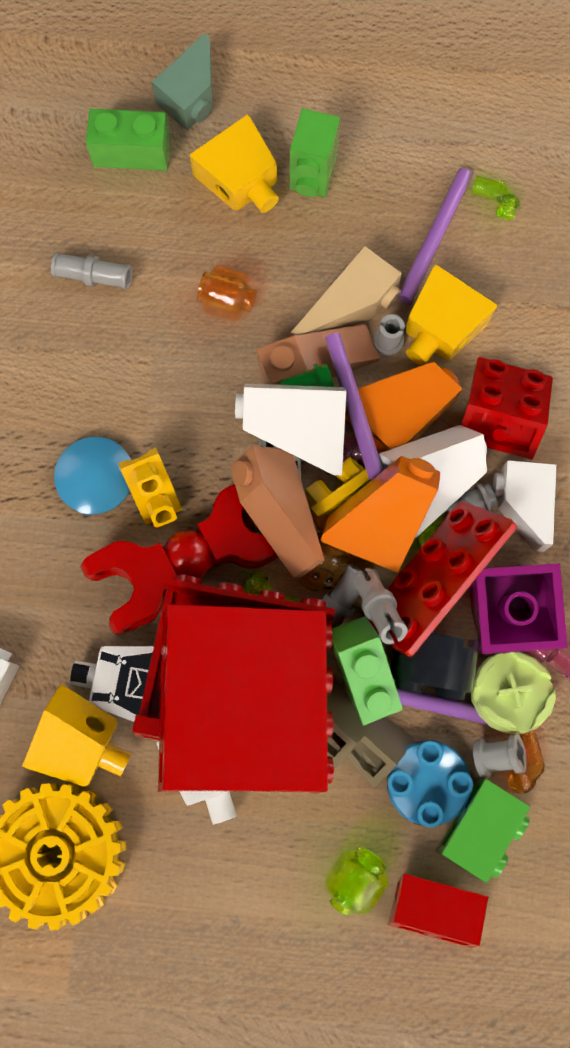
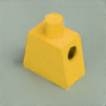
(238, 167)
(446, 317)
(74, 740)

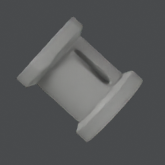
(499, 755)

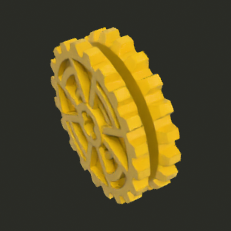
(89, 855)

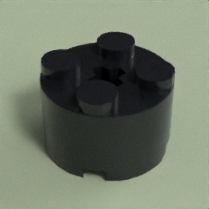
(437, 663)

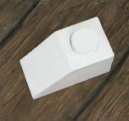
(528, 499)

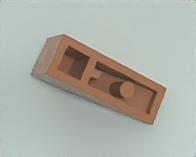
(301, 351)
(277, 503)

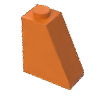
(407, 404)
(385, 513)

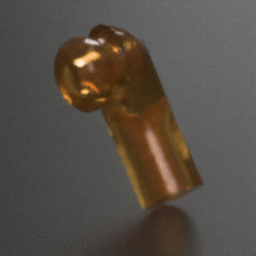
(527, 780)

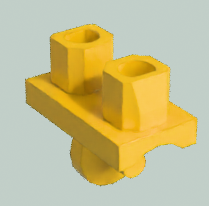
(151, 488)
(325, 502)

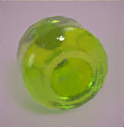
(356, 882)

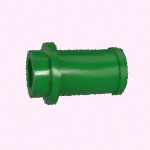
(314, 377)

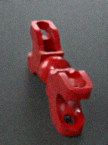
(188, 552)

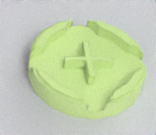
(513, 692)

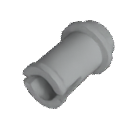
(389, 336)
(481, 497)

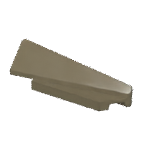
(371, 747)

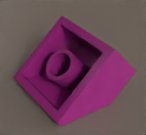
(519, 608)

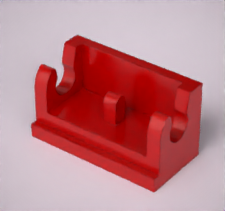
(438, 911)

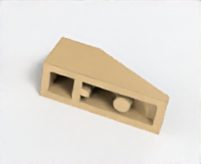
(354, 296)

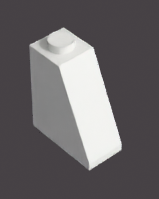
(297, 420)
(455, 453)

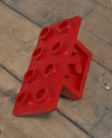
(445, 570)

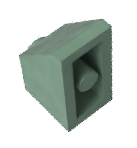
(186, 85)

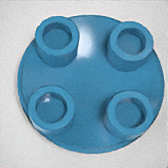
(90, 475)
(430, 783)

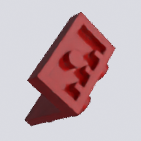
(508, 406)

